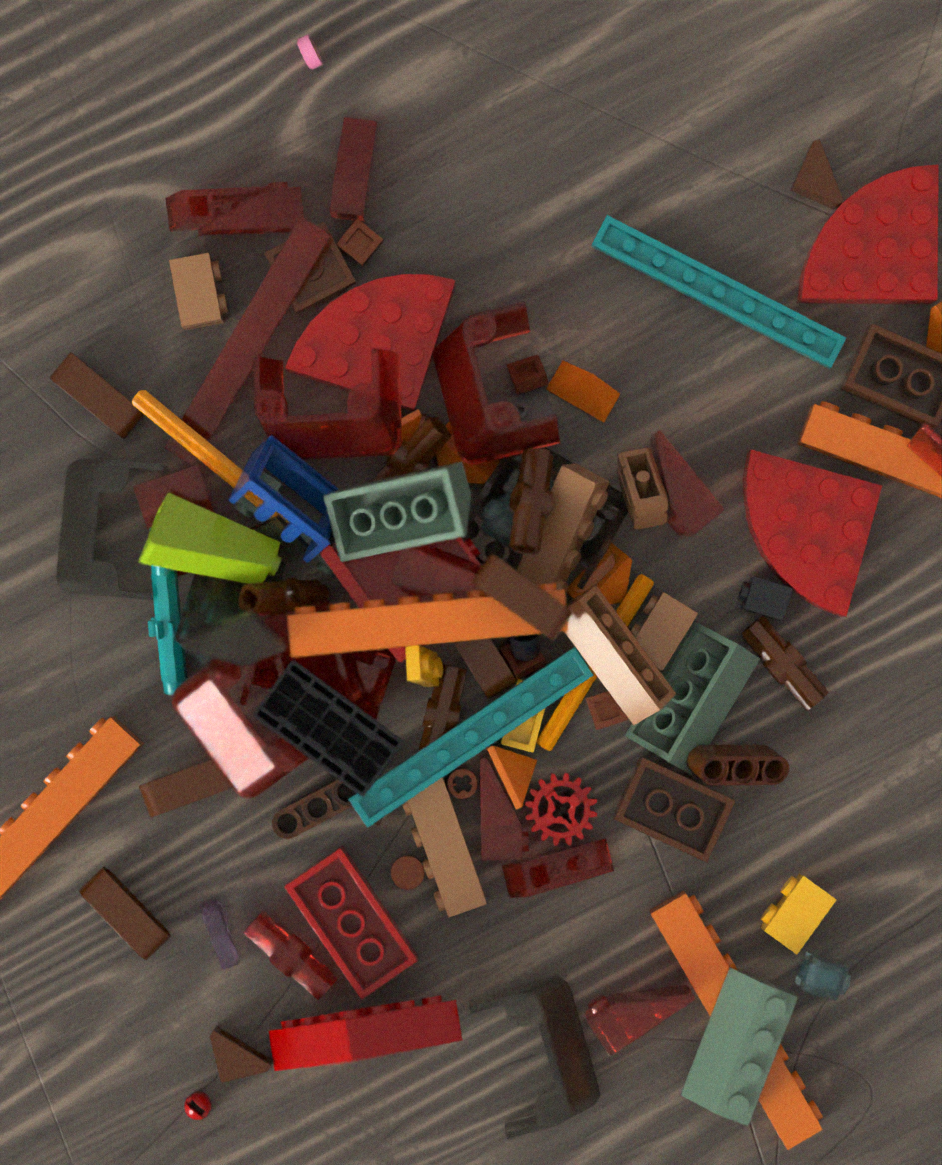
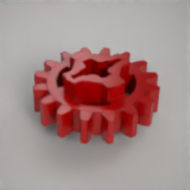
(547, 818)

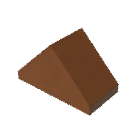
(816, 178)
(235, 1057)

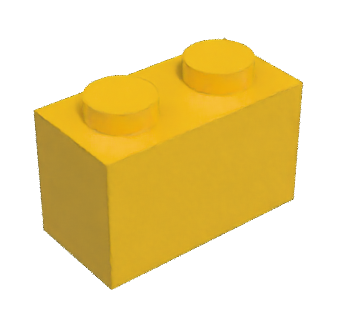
(796, 913)

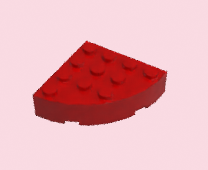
(878, 244)
(388, 314)
(809, 526)
(364, 1033)

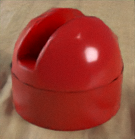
(202, 1100)

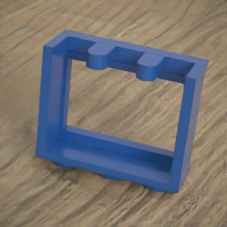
(297, 476)

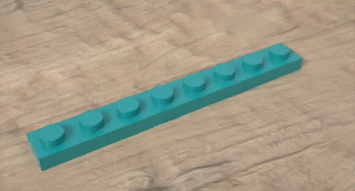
(718, 292)
(471, 736)

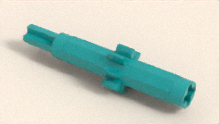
(165, 626)

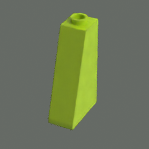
(208, 544)

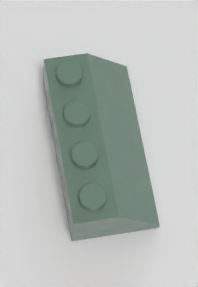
(400, 511)
(707, 680)
(739, 1046)

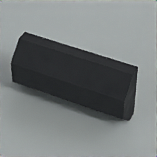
(328, 728)

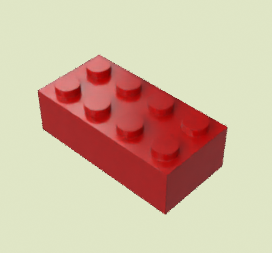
(351, 922)

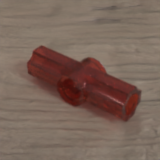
(290, 955)

